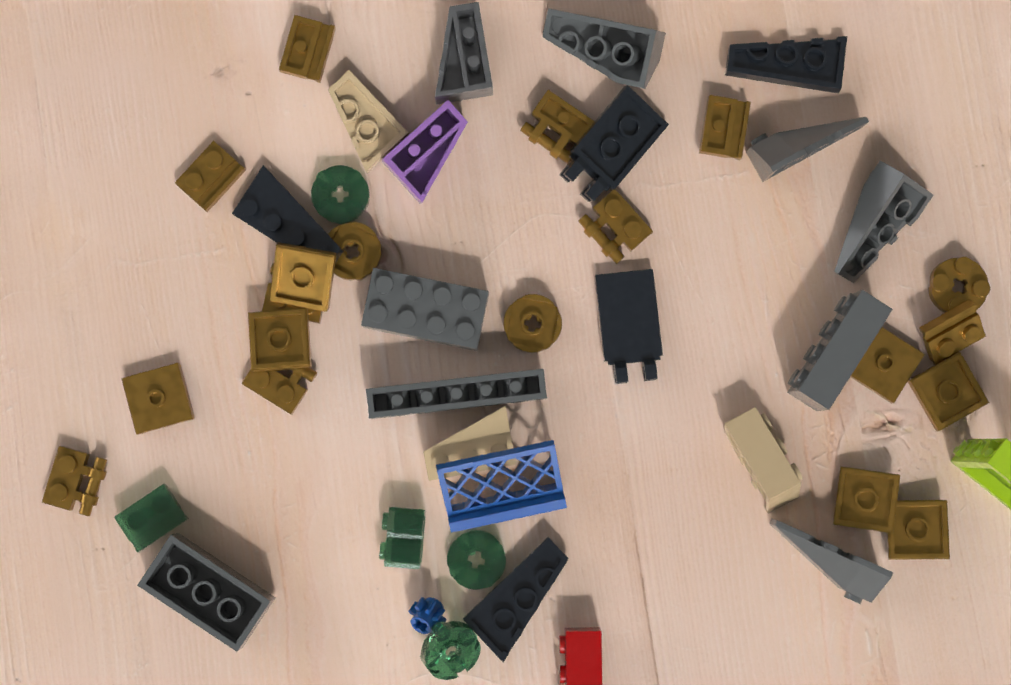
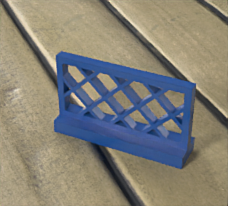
(504, 504)

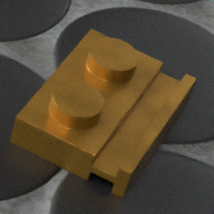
(307, 48)
(724, 127)
(210, 176)
(952, 332)

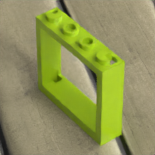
(988, 465)

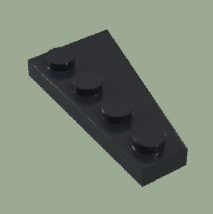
(804, 64)
(280, 217)
(512, 603)

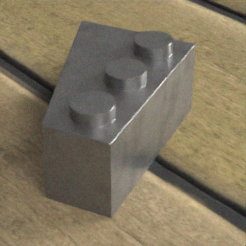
(464, 61)

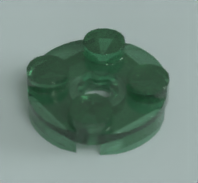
(329, 182)
(461, 568)
(441, 638)

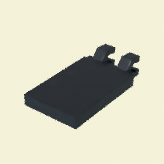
(614, 143)
(629, 322)

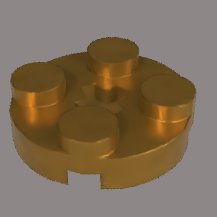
(369, 248)
(962, 269)
(546, 314)

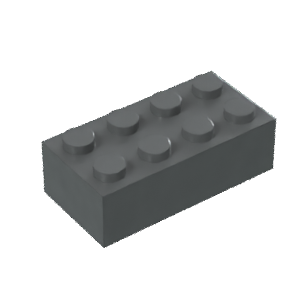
(425, 309)
(839, 350)
(206, 591)

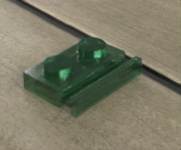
(151, 518)

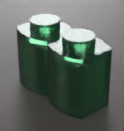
(404, 537)

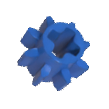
(426, 614)

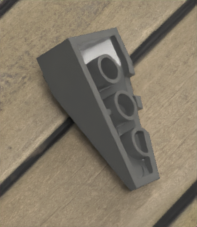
(616, 49)
(787, 148)
(883, 209)
(846, 571)

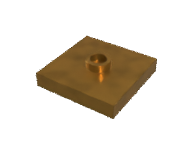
(302, 276)
(279, 339)
(887, 365)
(948, 391)
(157, 398)
(866, 499)
(920, 531)

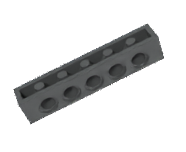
(456, 393)

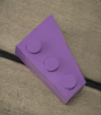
(425, 150)

